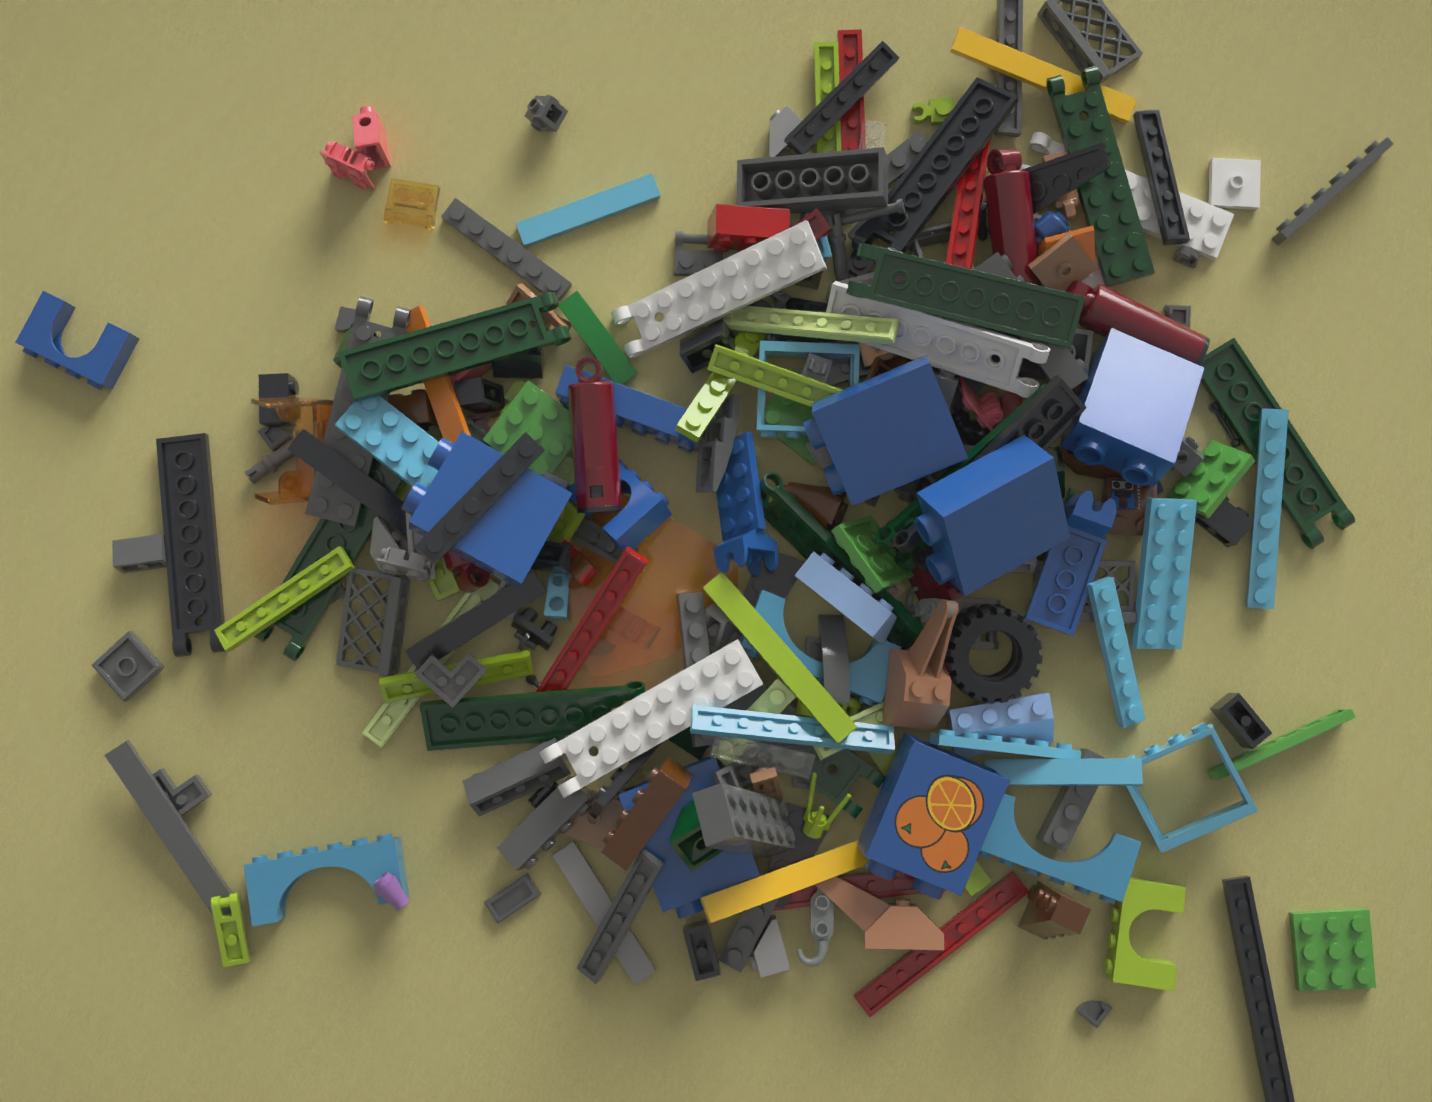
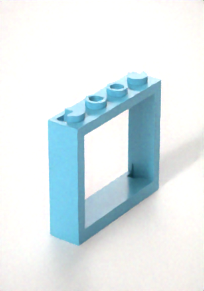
(801, 349)
(1203, 825)

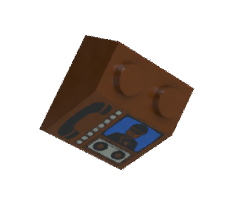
(1129, 502)

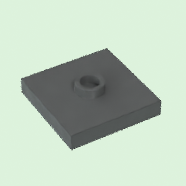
(128, 666)

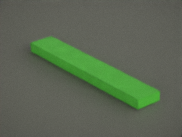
(1283, 742)

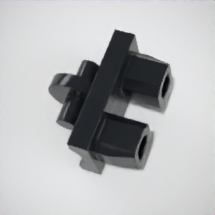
(530, 634)

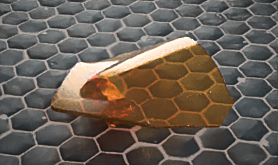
(648, 617)

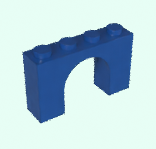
(43, 337)
(640, 516)

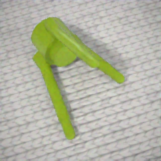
(816, 821)

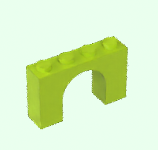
(1123, 963)

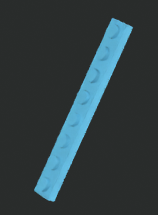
(1267, 508)
(787, 729)

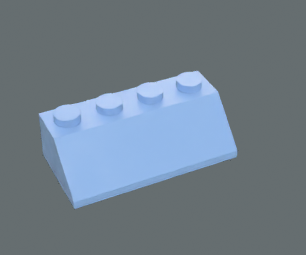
(847, 597)
(1023, 717)

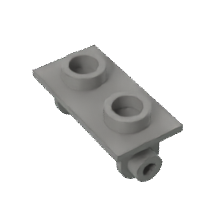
(394, 562)

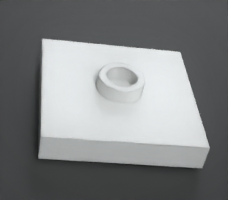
(1234, 183)

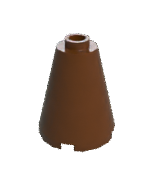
(820, 502)

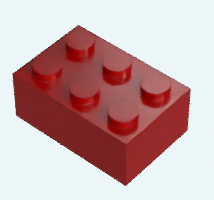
(743, 226)

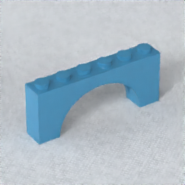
(866, 673)
(1102, 873)
(272, 879)

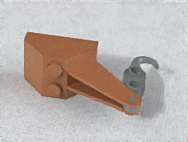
(918, 678)
(885, 924)

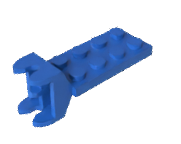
(743, 513)
(1071, 564)

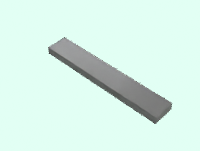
(597, 903)

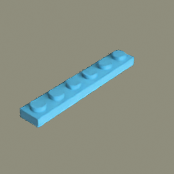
(1115, 651)
(995, 743)

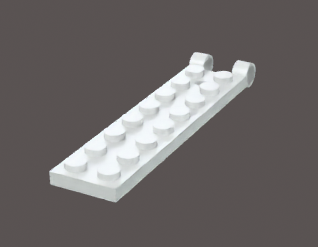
(1205, 222)
(722, 288)
(949, 343)
(654, 715)

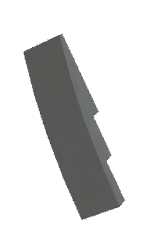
(716, 451)

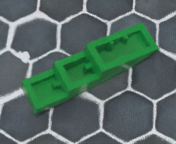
(597, 338)

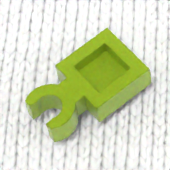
(935, 111)

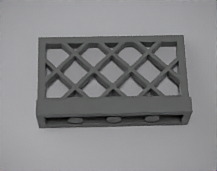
(1076, 41)
(1127, 611)
(393, 620)

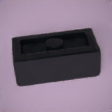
(554, 558)

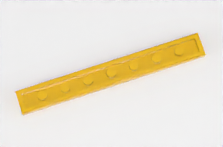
(1032, 70)
(783, 882)

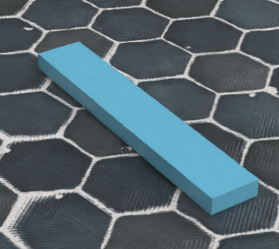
(588, 210)
(1070, 771)

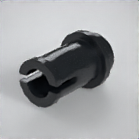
(542, 793)

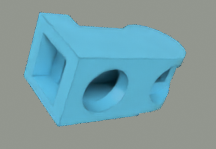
(557, 597)

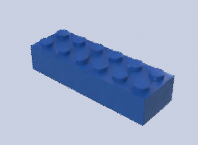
(638, 411)

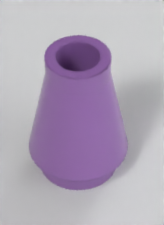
(390, 890)

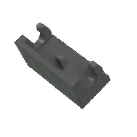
(139, 553)

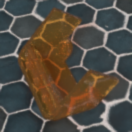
(310, 415)

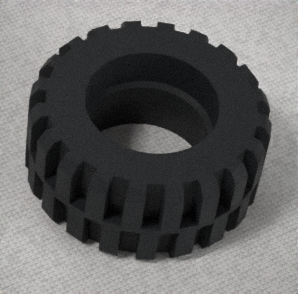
(1020, 666)

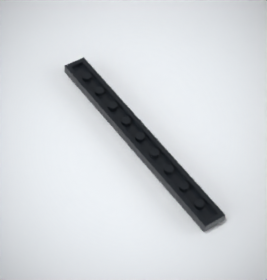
(1258, 989)

